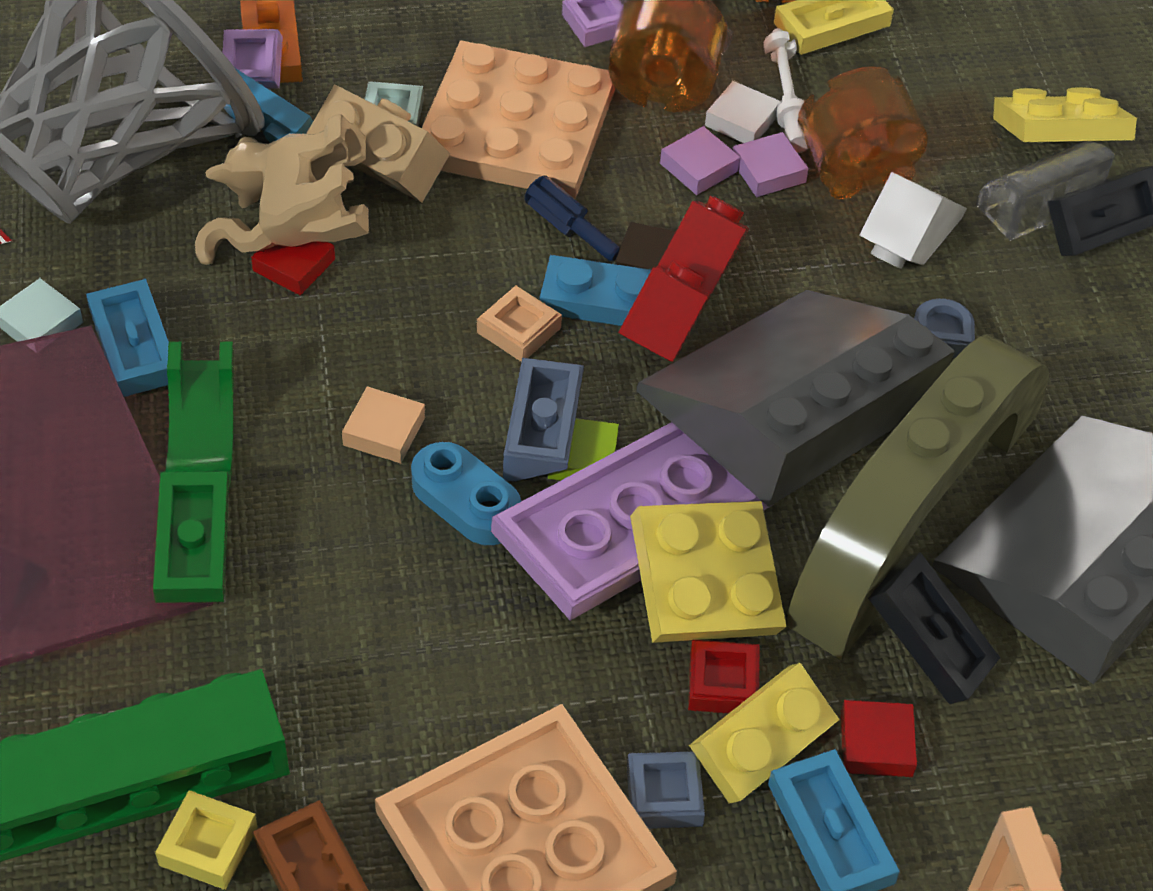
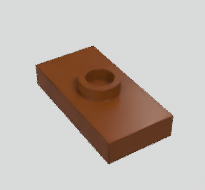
(307, 853)

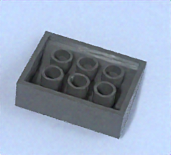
(799, 388)
(1069, 547)

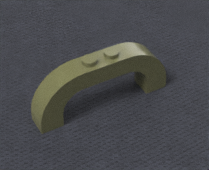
(979, 398)

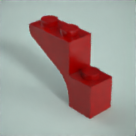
(685, 277)

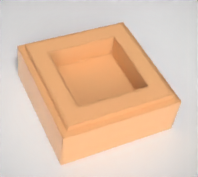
(519, 323)
(383, 424)

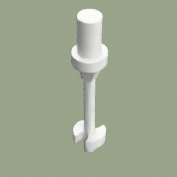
(789, 108)

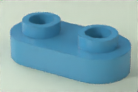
(460, 490)

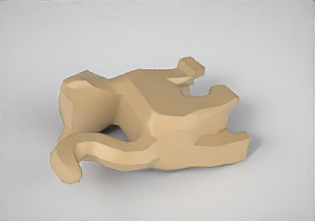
(298, 190)

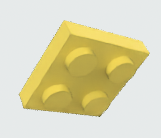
(1073, 117)
(707, 571)

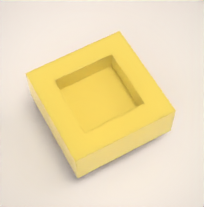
(206, 840)

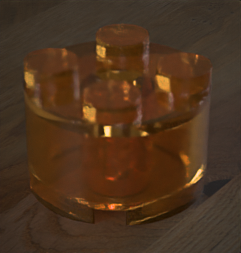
(667, 52)
(862, 131)

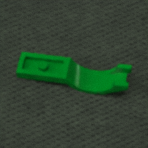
(196, 479)

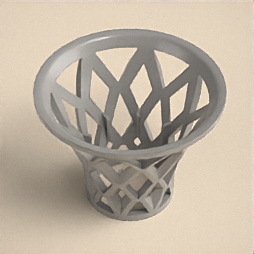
(57, 133)

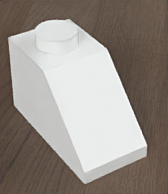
(909, 222)

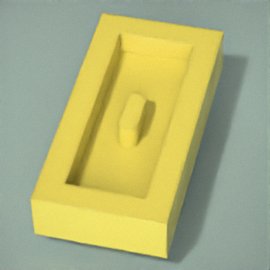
(829, 22)
(764, 733)

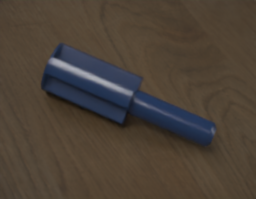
(567, 215)

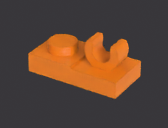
(280, 16)

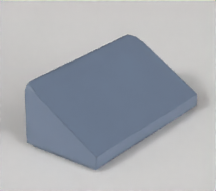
(542, 419)

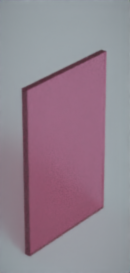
(72, 501)

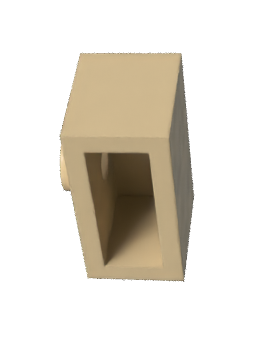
(395, 148)

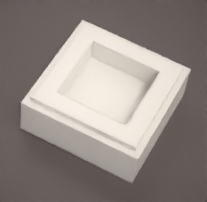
(742, 113)

